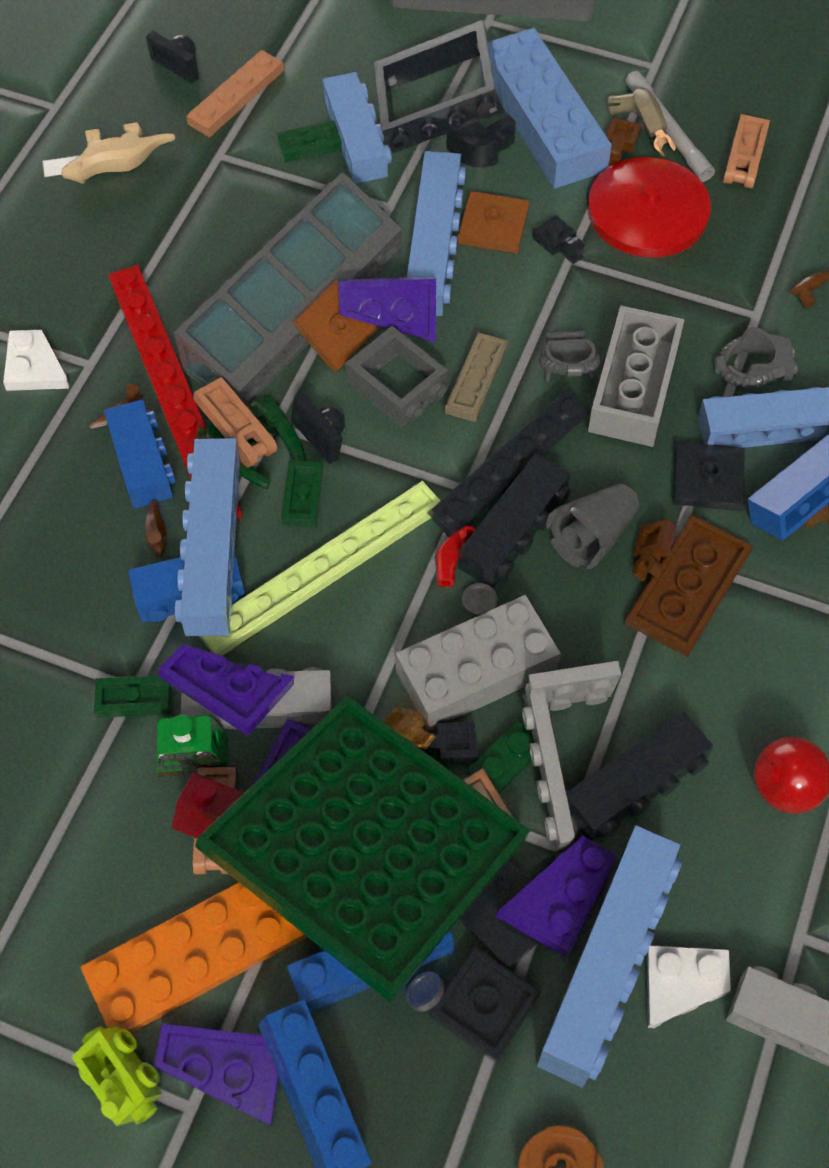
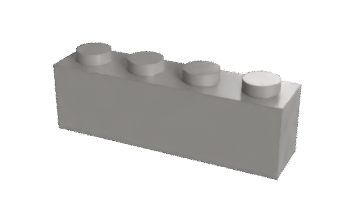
(304, 703)
(782, 1013)

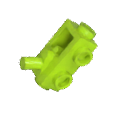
(117, 1075)

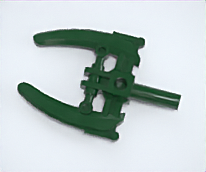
(275, 423)

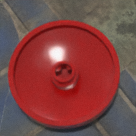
(649, 207)

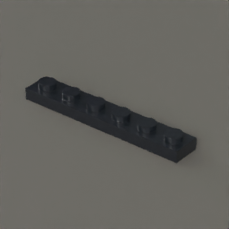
(508, 462)

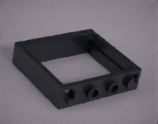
(426, 60)

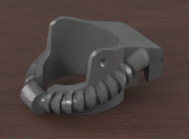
(755, 340)
(569, 347)

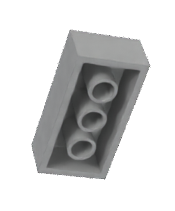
(636, 376)
(476, 662)

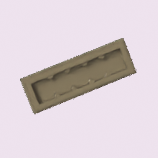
(476, 377)

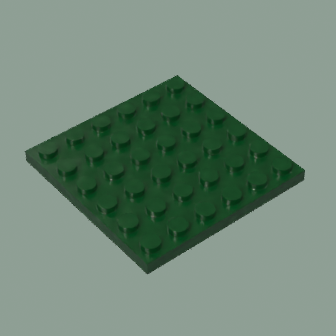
(364, 845)

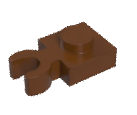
(652, 544)

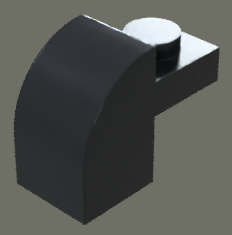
(481, 144)

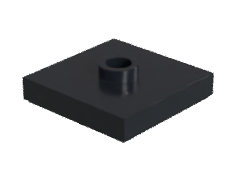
(709, 476)
(501, 939)
(485, 1004)

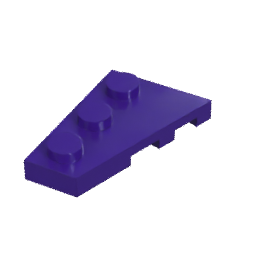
(225, 688)
(561, 896)

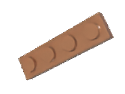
(235, 93)

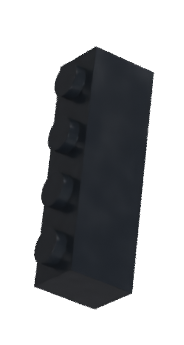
(514, 521)
(638, 776)

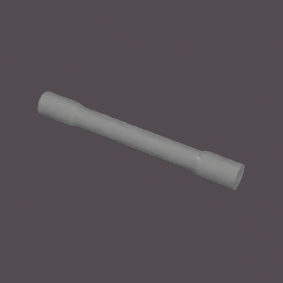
(693, 156)

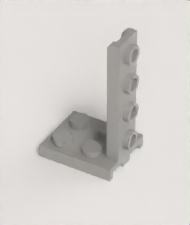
(557, 691)

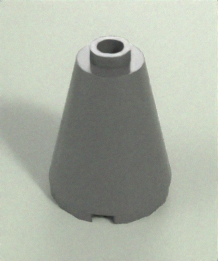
(592, 524)

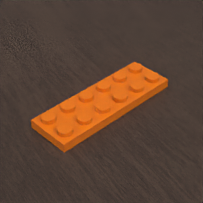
(186, 957)

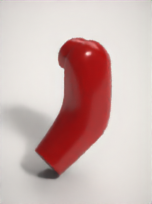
(448, 556)

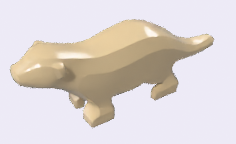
(113, 153)

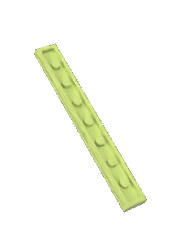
(324, 566)

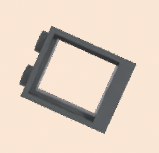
(376, 356)

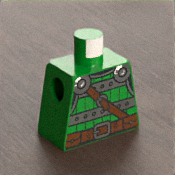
(189, 744)

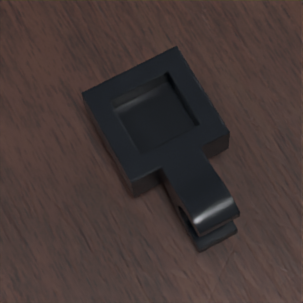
(557, 236)
(454, 742)

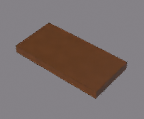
(690, 586)

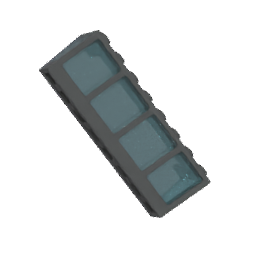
(248, 324)

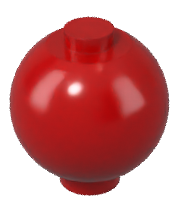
(792, 775)

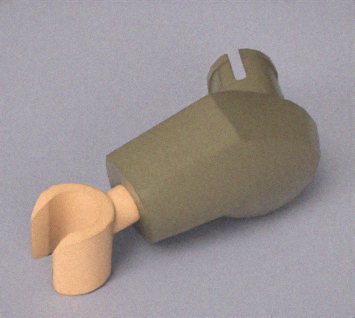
(649, 110)

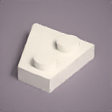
(32, 363)
(683, 980)

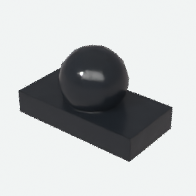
(174, 54)
(319, 427)

